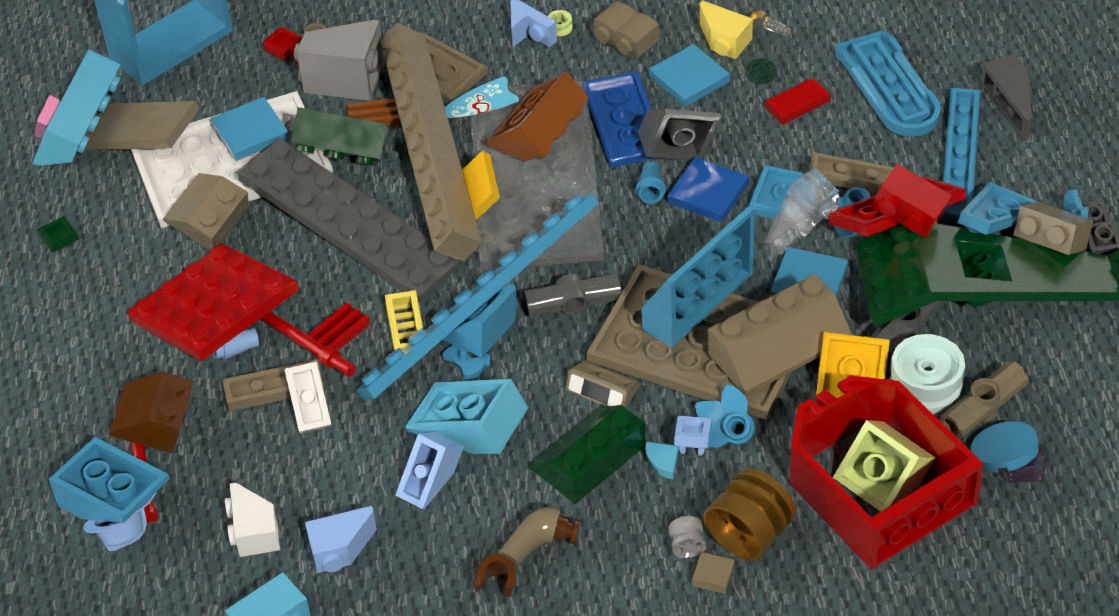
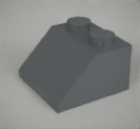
(677, 133)

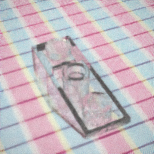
(803, 207)

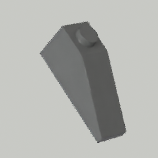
(1009, 86)

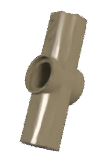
(985, 399)

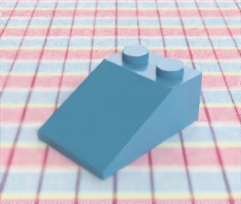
(105, 483)

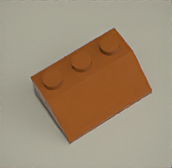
(540, 119)

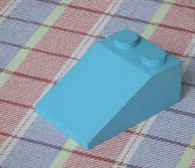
(471, 413)

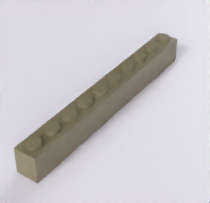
(430, 143)

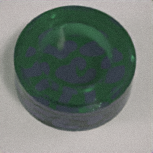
(760, 71)

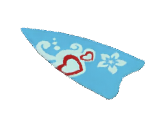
(482, 99)

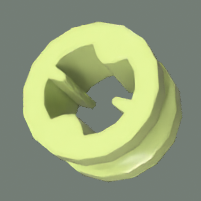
(566, 20)

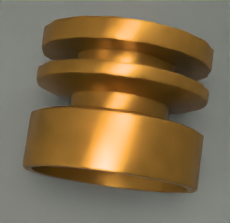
(750, 514)

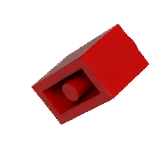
(911, 200)

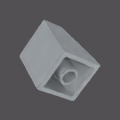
(341, 60)

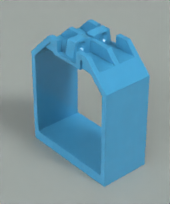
(164, 42)

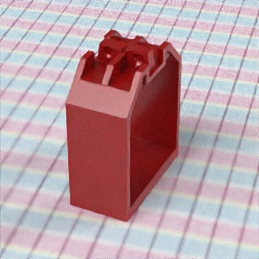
(911, 518)

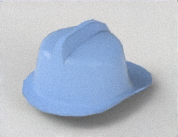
(119, 534)

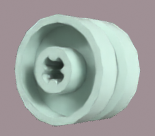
(930, 370)

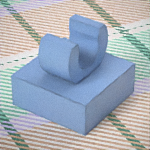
(692, 433)

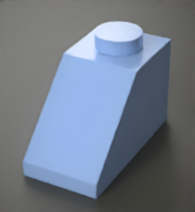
(428, 468)
(340, 538)

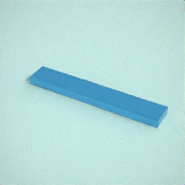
(961, 147)

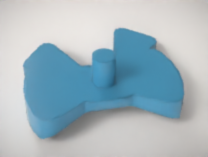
(1073, 205)
(470, 366)

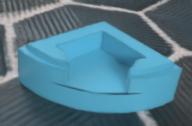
(662, 458)

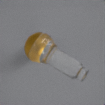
(762, 20)

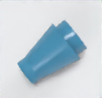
(650, 184)

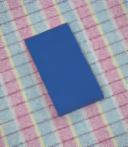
(618, 110)

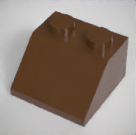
(152, 411)

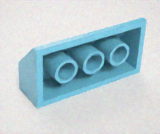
(78, 110)

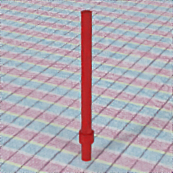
(326, 354)

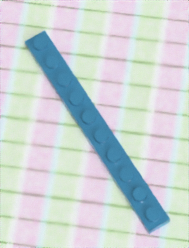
(469, 301)

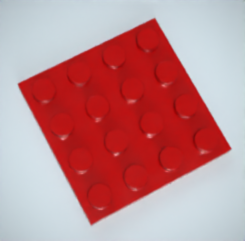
(212, 301)

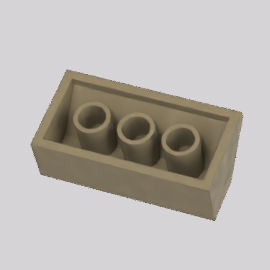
(776, 334)

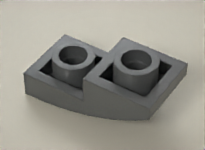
(1103, 233)

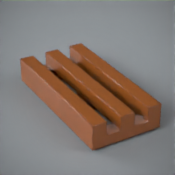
(379, 111)

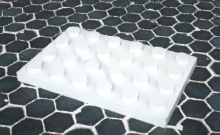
(201, 150)

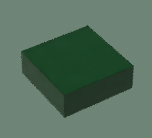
(57, 234)

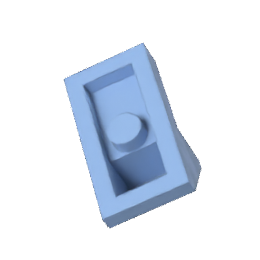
(531, 22)

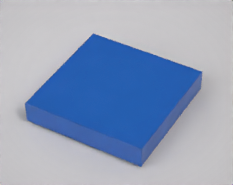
(708, 189)

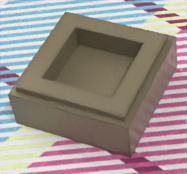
(713, 572)

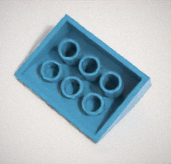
(702, 282)

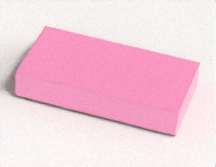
(46, 115)

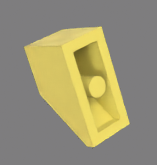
(725, 30)

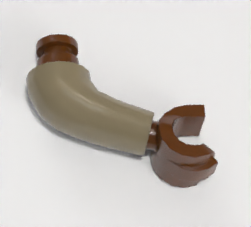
(533, 532)

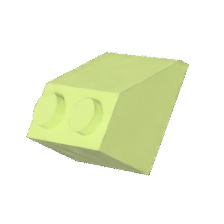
(883, 465)

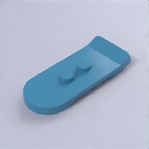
(890, 83)

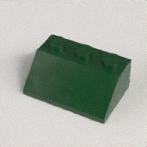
(338, 136)
(591, 451)

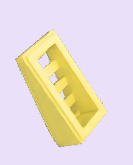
(399, 302)

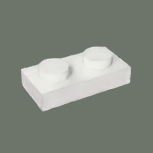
(308, 397)

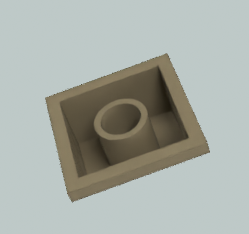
(208, 209)

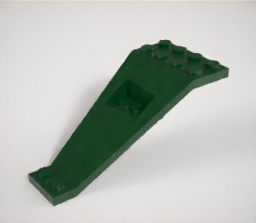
(954, 264)

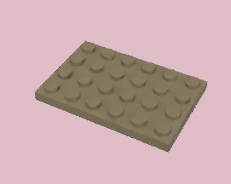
(686, 366)

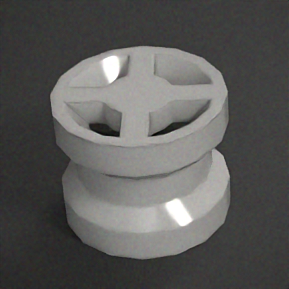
(687, 537)

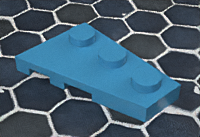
(993, 209)

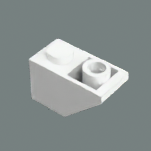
(253, 522)

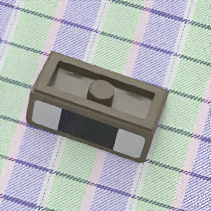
(601, 384)

